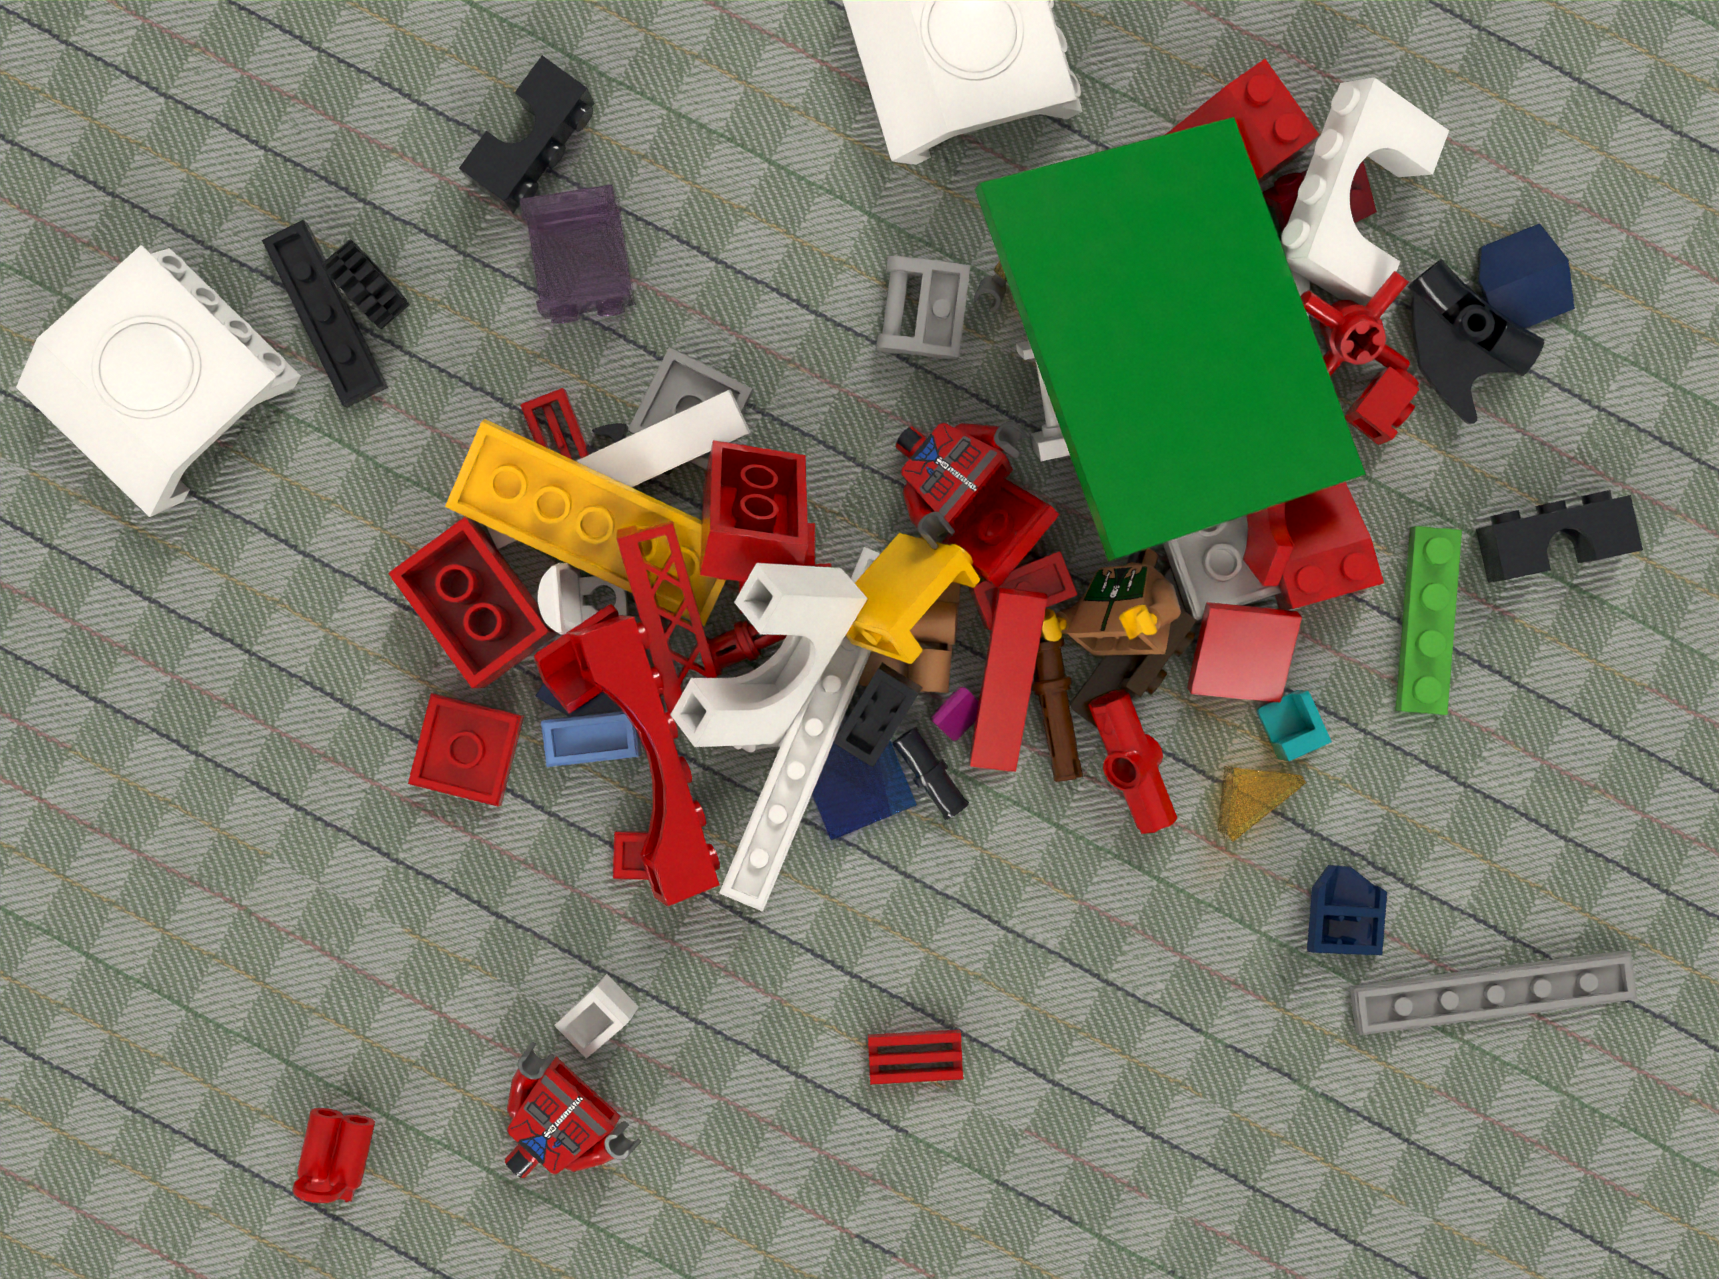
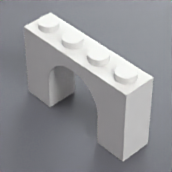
(1321, 233)
(757, 708)

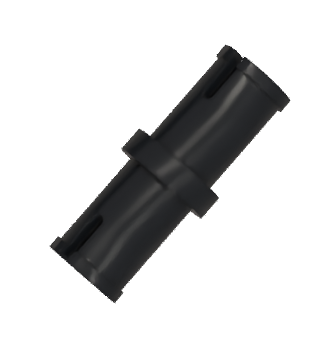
(930, 773)

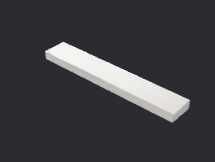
(664, 445)

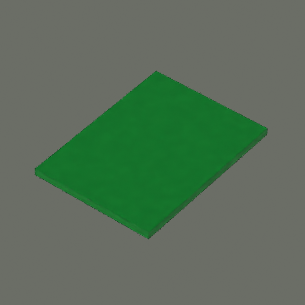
(1169, 335)

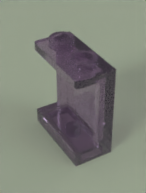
(579, 253)

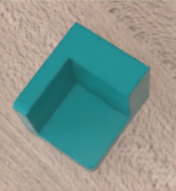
(1293, 725)

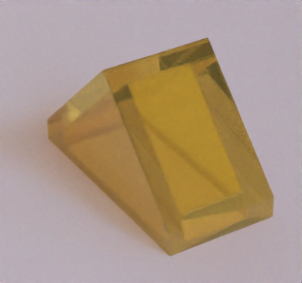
(1251, 795)

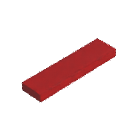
(1007, 679)

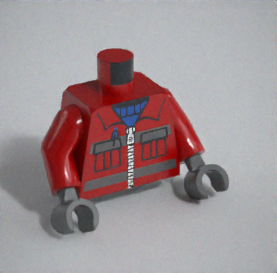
(954, 473)
(560, 1120)

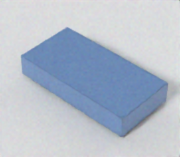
(589, 738)

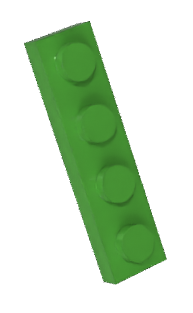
(1428, 620)

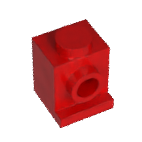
(1384, 404)

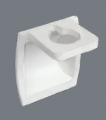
(563, 600)

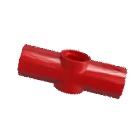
(1133, 761)

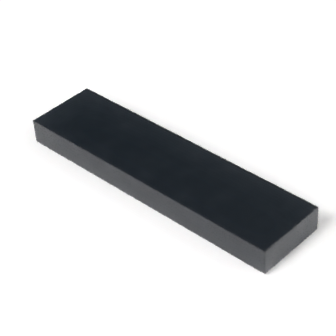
(324, 314)

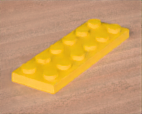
(573, 513)

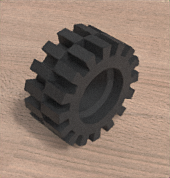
(365, 284)

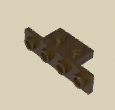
(1135, 672)

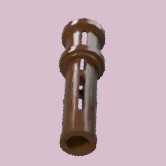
(1051, 687)

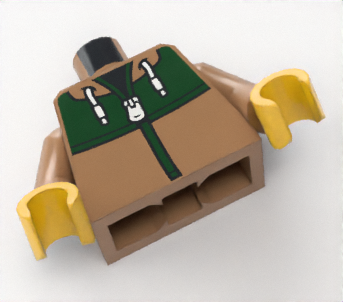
(1121, 611)

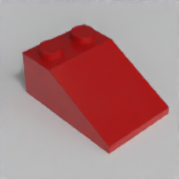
(1266, 116)
(1329, 551)

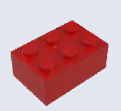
(752, 510)
(472, 603)

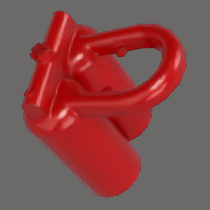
(333, 1156)

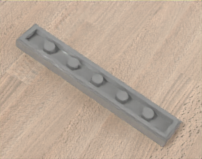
(1493, 992)

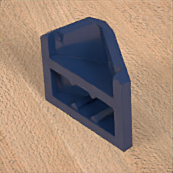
(1526, 277)
(1346, 914)

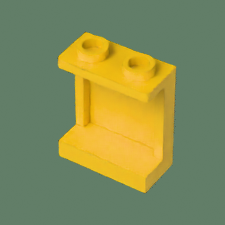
(900, 591)

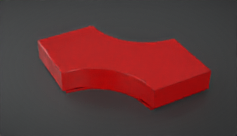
(1268, 544)

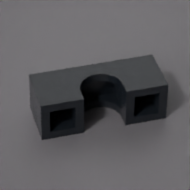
(512, 169)
(1596, 529)

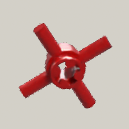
(1362, 323)

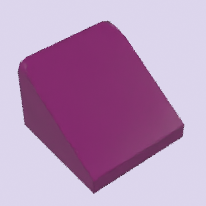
(956, 713)

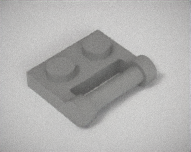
(939, 308)

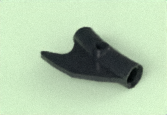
(1451, 352)

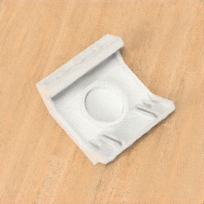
(959, 67)
(150, 374)

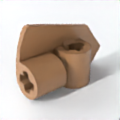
(935, 635)

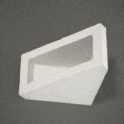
(597, 1016)

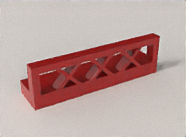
(652, 614)

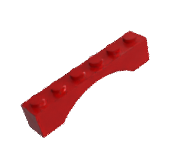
(675, 849)

